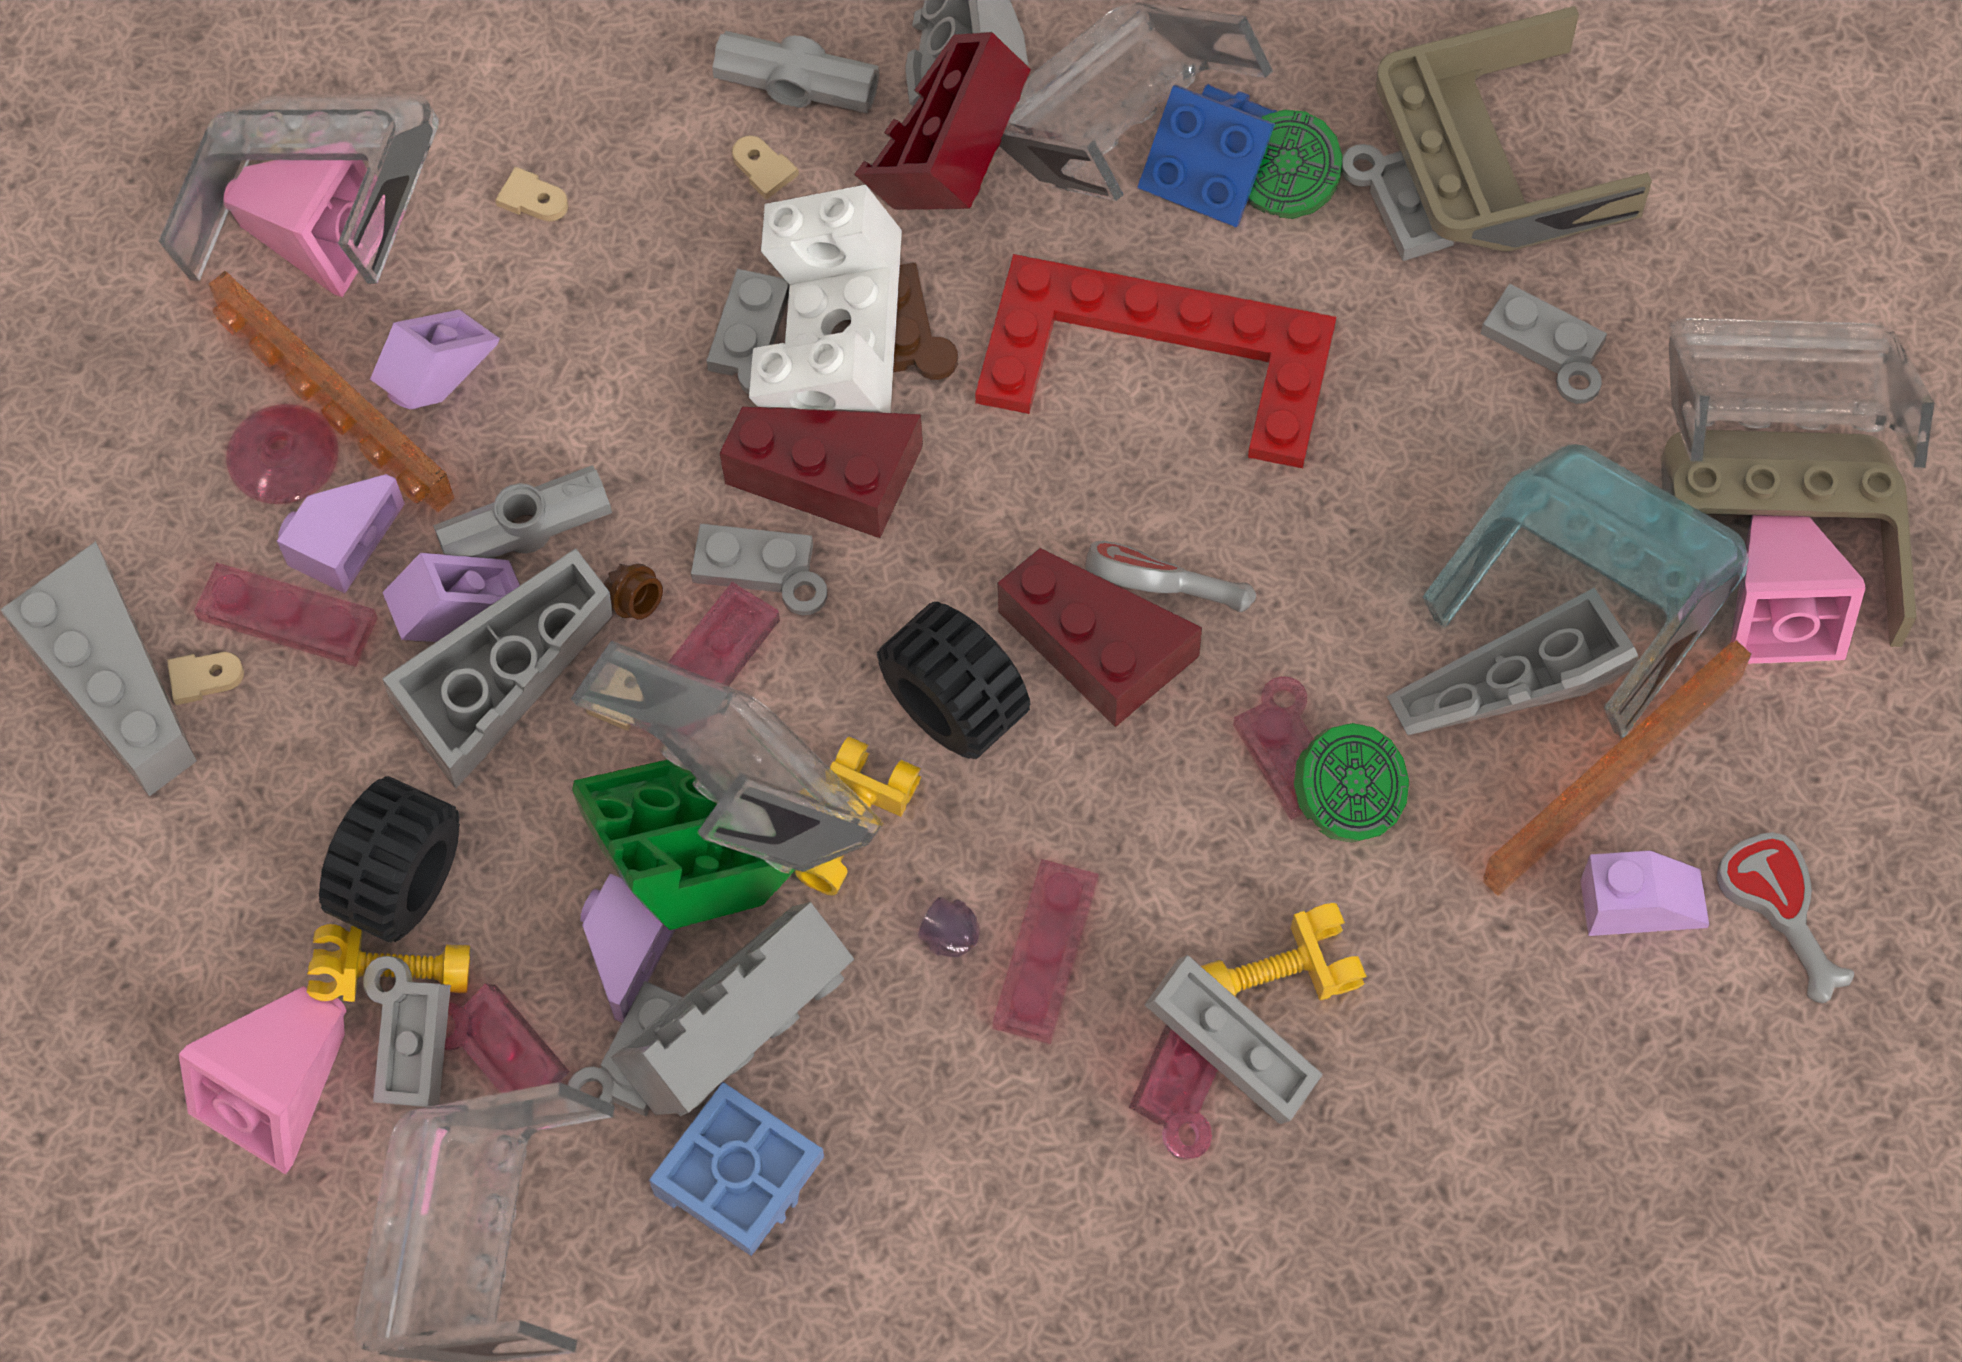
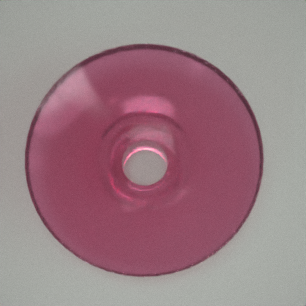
(288, 472)

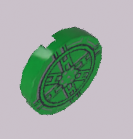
(1297, 167)
(1351, 782)

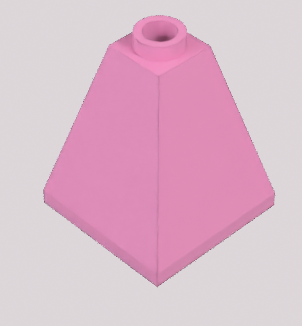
(300, 213)
(1795, 593)
(265, 1074)

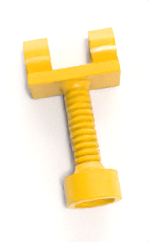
(890, 797)
(1307, 929)
(350, 963)

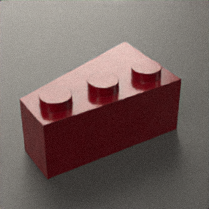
(952, 129)
(824, 461)
(1097, 633)

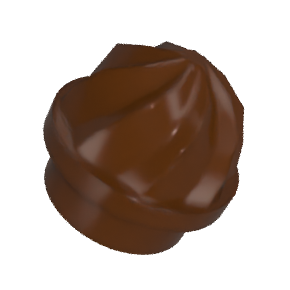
(634, 591)

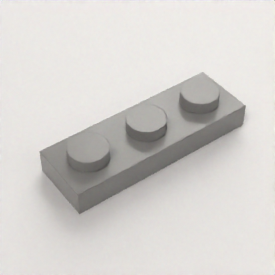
(1233, 1039)

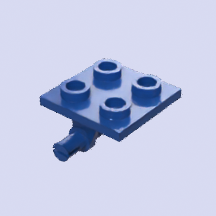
(1208, 151)

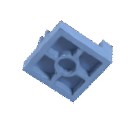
(736, 1169)

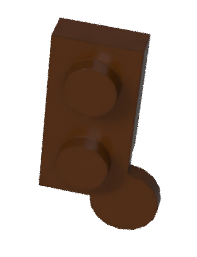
(914, 344)

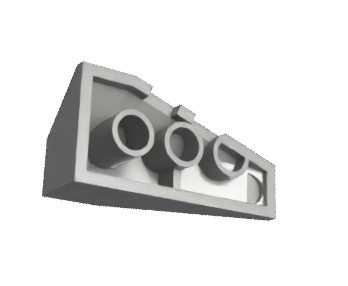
(944, 18)
(1534, 665)

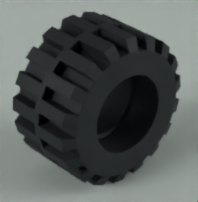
(953, 680)
(389, 859)

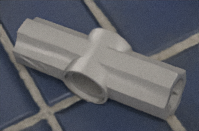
(795, 71)
(554, 509)

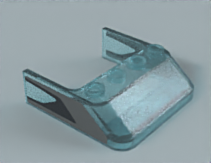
(1621, 531)

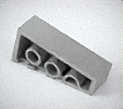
(94, 654)
(497, 664)
(734, 1012)

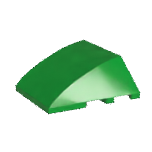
(649, 833)

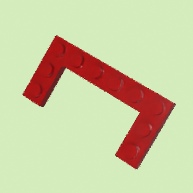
(1286, 337)

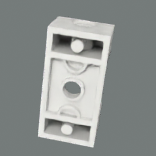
(840, 266)

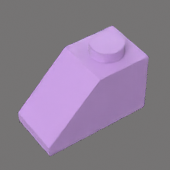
(430, 357)
(339, 529)
(444, 592)
(1641, 894)
(623, 942)

